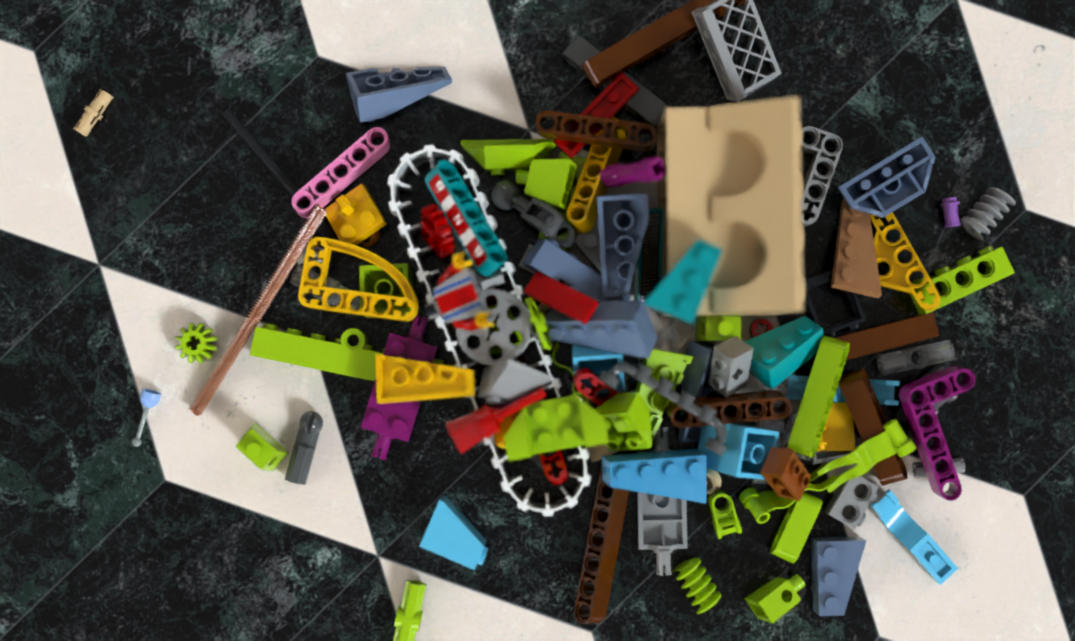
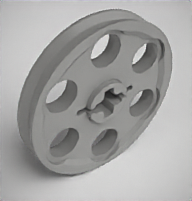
(500, 338)

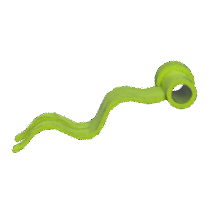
(871, 452)
(762, 503)

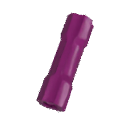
(646, 170)

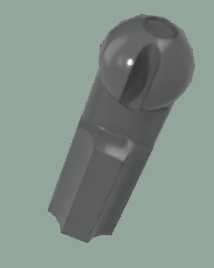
(304, 448)

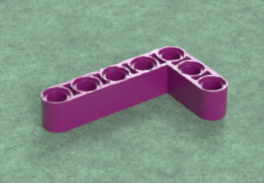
(931, 425)

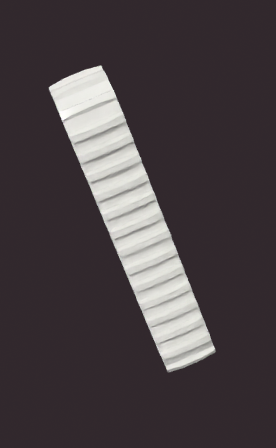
(395, 182)

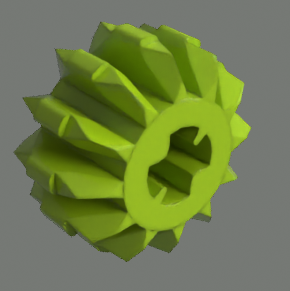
(202, 349)

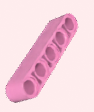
(344, 161)

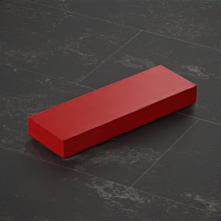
(561, 297)

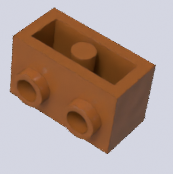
(785, 473)

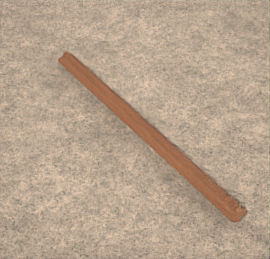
(258, 311)

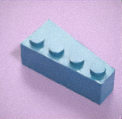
(661, 473)

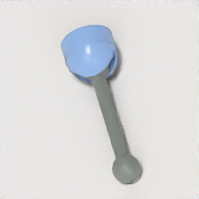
(149, 399)

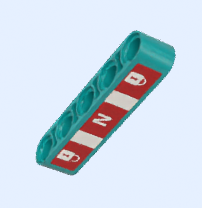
(465, 218)

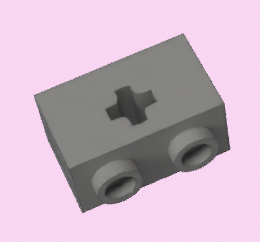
(730, 366)

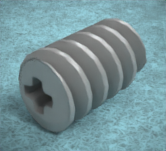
(985, 211)

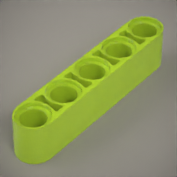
(818, 396)

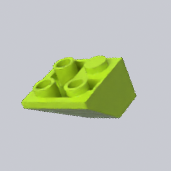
(627, 422)

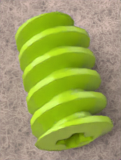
(698, 583)

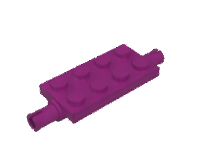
(397, 419)

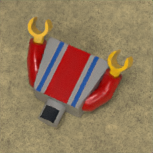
(459, 297)

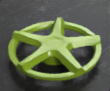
(540, 324)

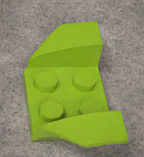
(554, 426)

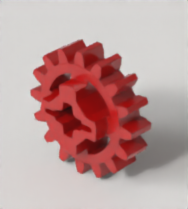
(436, 231)

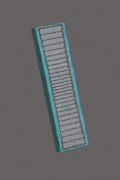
(649, 260)

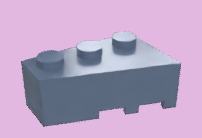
(834, 572)

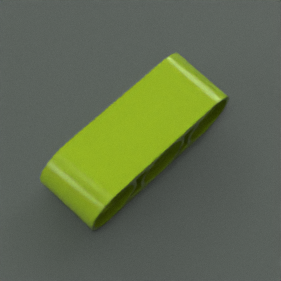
(796, 527)

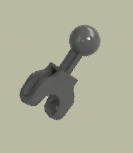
(508, 196)

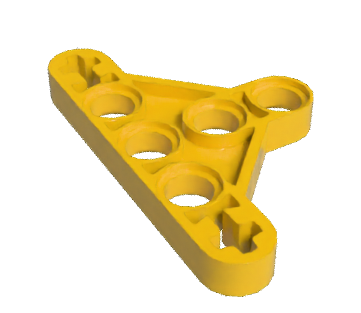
(899, 273)

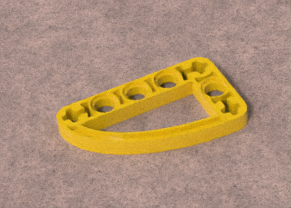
(318, 285)

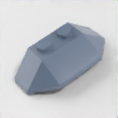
(891, 181)

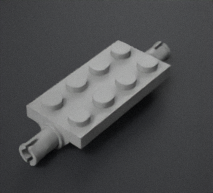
(661, 518)

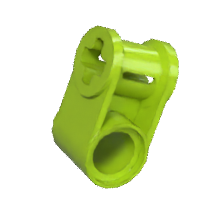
(724, 519)

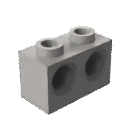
(845, 496)

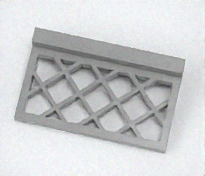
(722, 57)

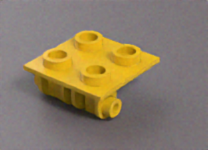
(839, 430)

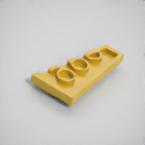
(418, 380)

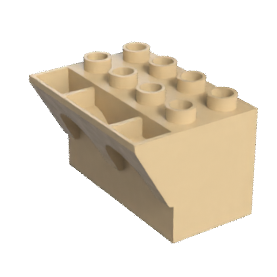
(741, 189)

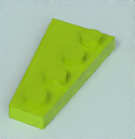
(666, 365)

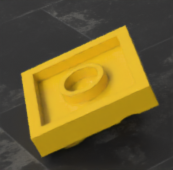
(355, 216)

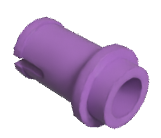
(951, 212)

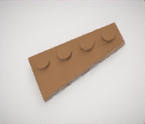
(855, 254)

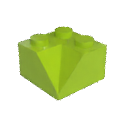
(379, 282)

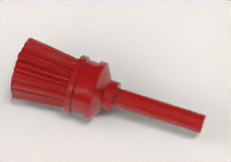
(486, 421)

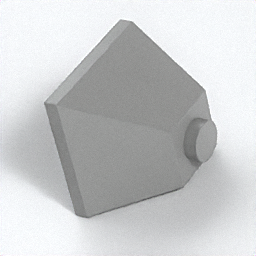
(508, 381)

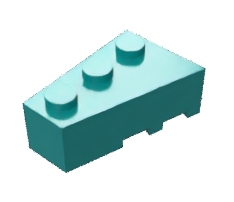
(686, 284)
(784, 350)

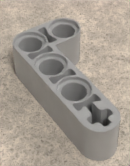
(813, 178)

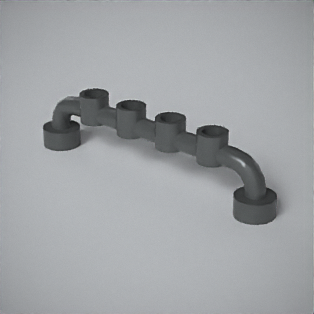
(683, 399)

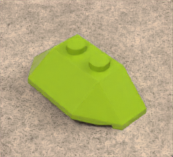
(507, 154)

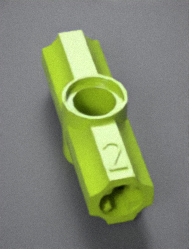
(409, 612)

